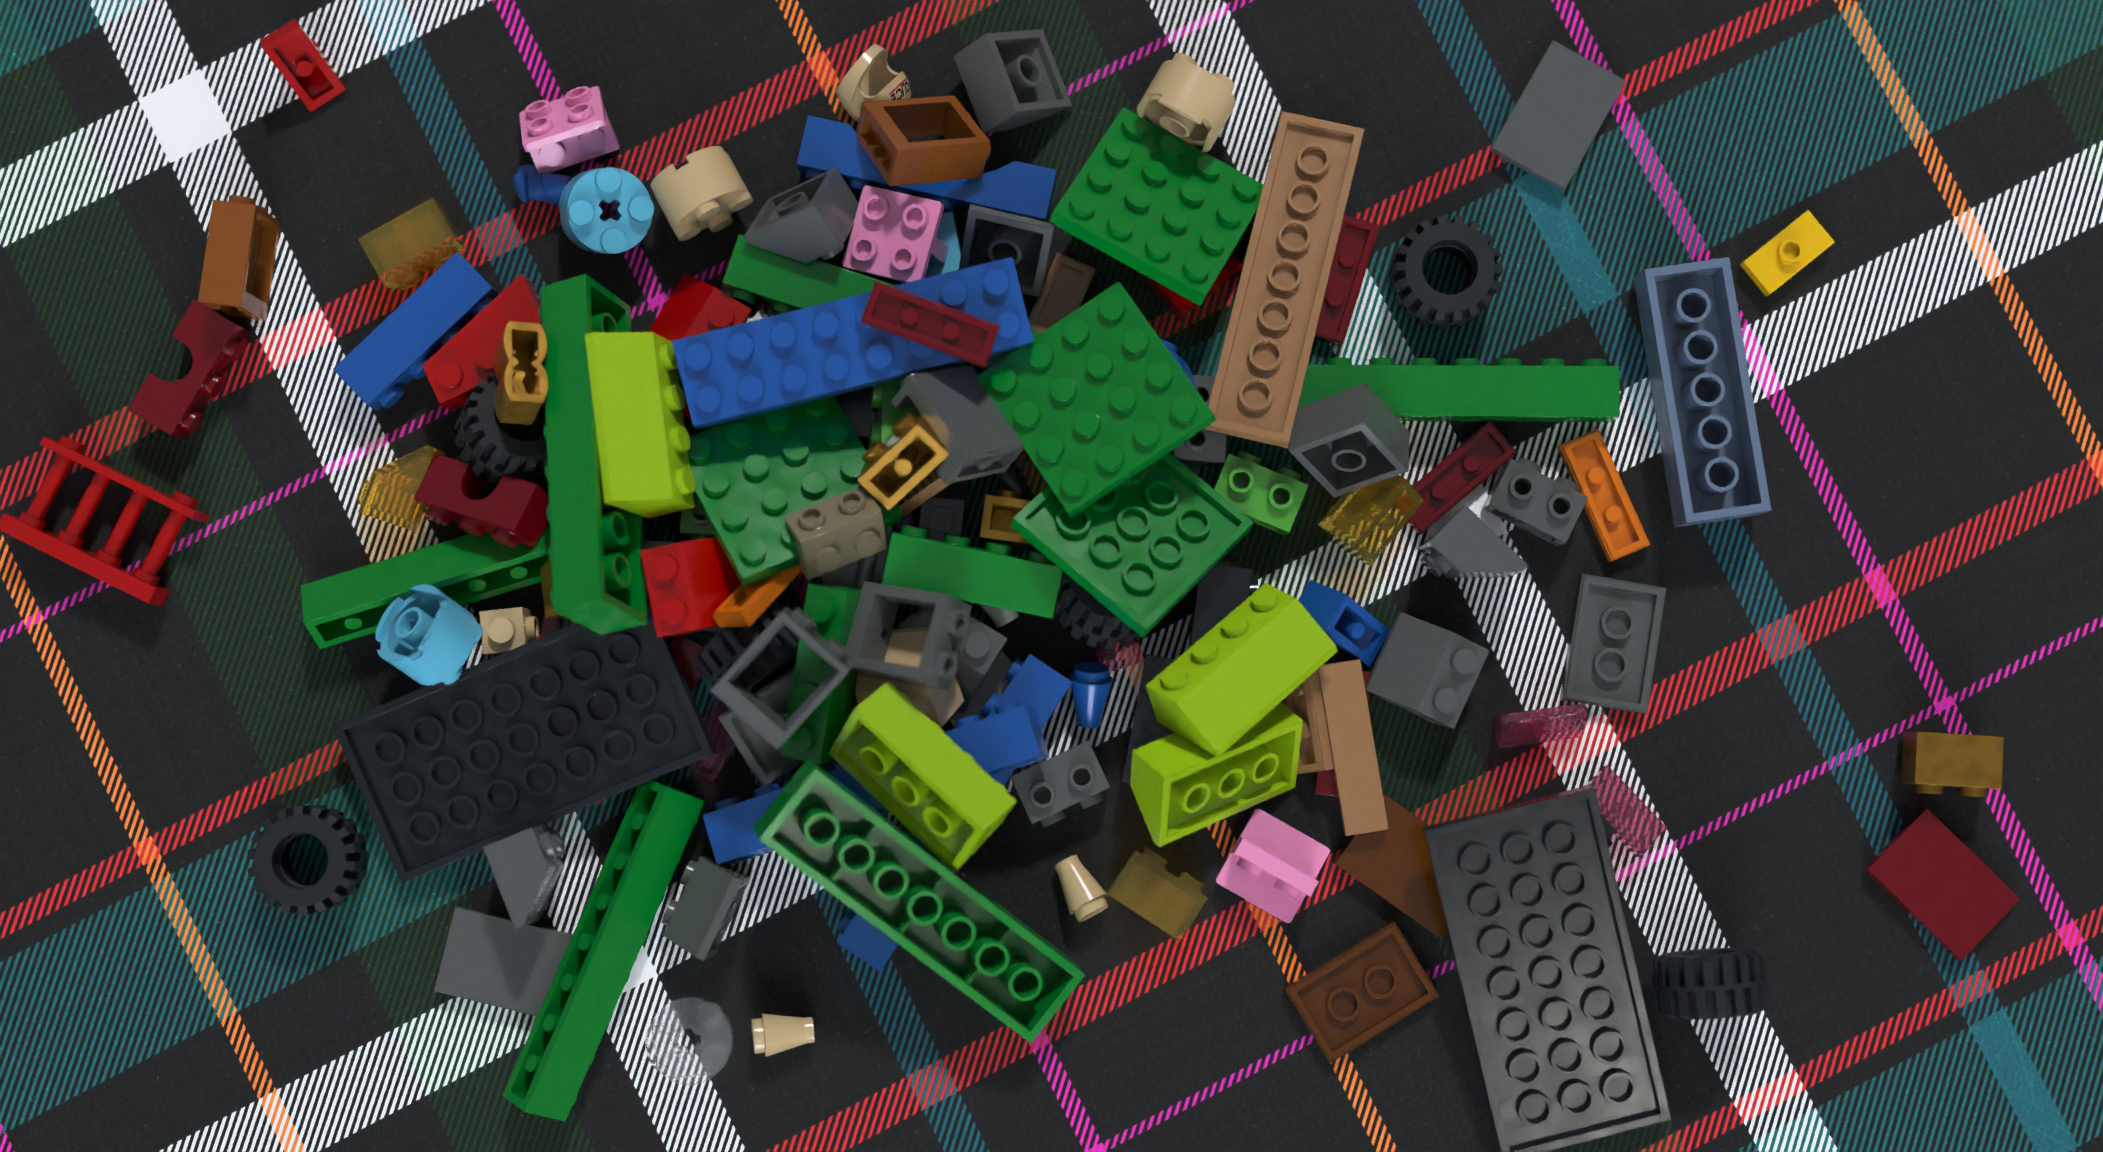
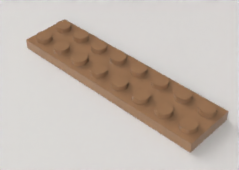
(1284, 279)

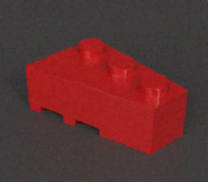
(470, 352)

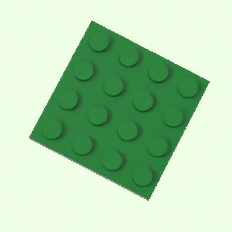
(1159, 206)
(1096, 399)
(769, 467)
(1140, 541)

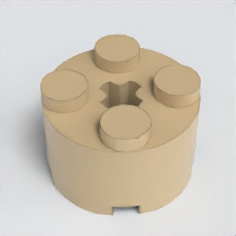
(1188, 101)
(701, 192)

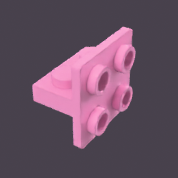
(567, 129)
(894, 235)
(1273, 865)

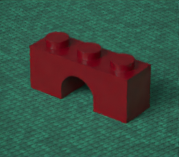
(179, 404)
(510, 513)

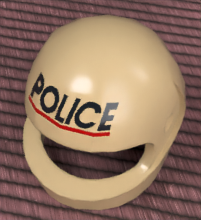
(871, 81)

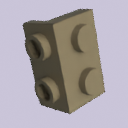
(837, 531)

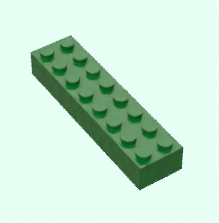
(593, 544)
(918, 900)

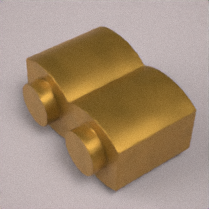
(520, 373)

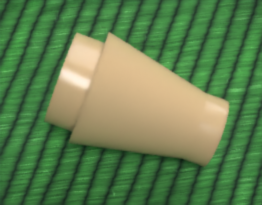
(1080, 889)
(779, 1033)

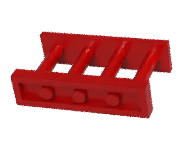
(106, 561)

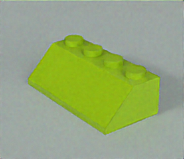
(640, 423)
(1240, 670)
(921, 775)
(1190, 788)

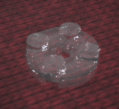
(674, 1060)

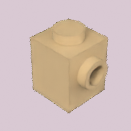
(507, 629)

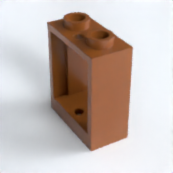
(888, 123)
(239, 259)

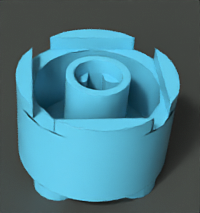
(629, 208)
(427, 636)

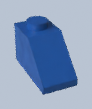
(1345, 622)

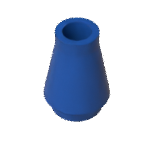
(1090, 692)

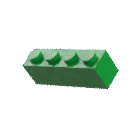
(971, 573)
(833, 611)

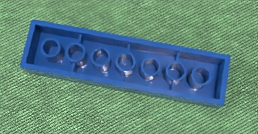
(829, 350)

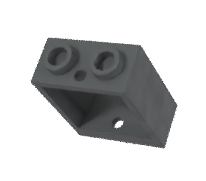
(874, 626)
(755, 711)

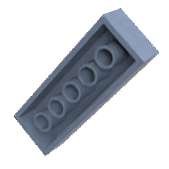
(1701, 392)

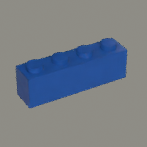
(415, 332)

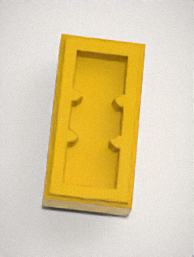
(1787, 253)

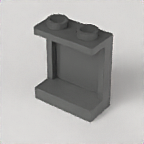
(963, 420)

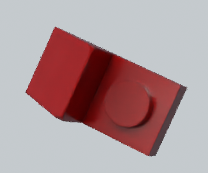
(302, 64)

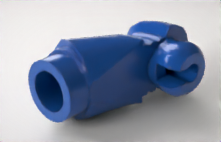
(538, 186)

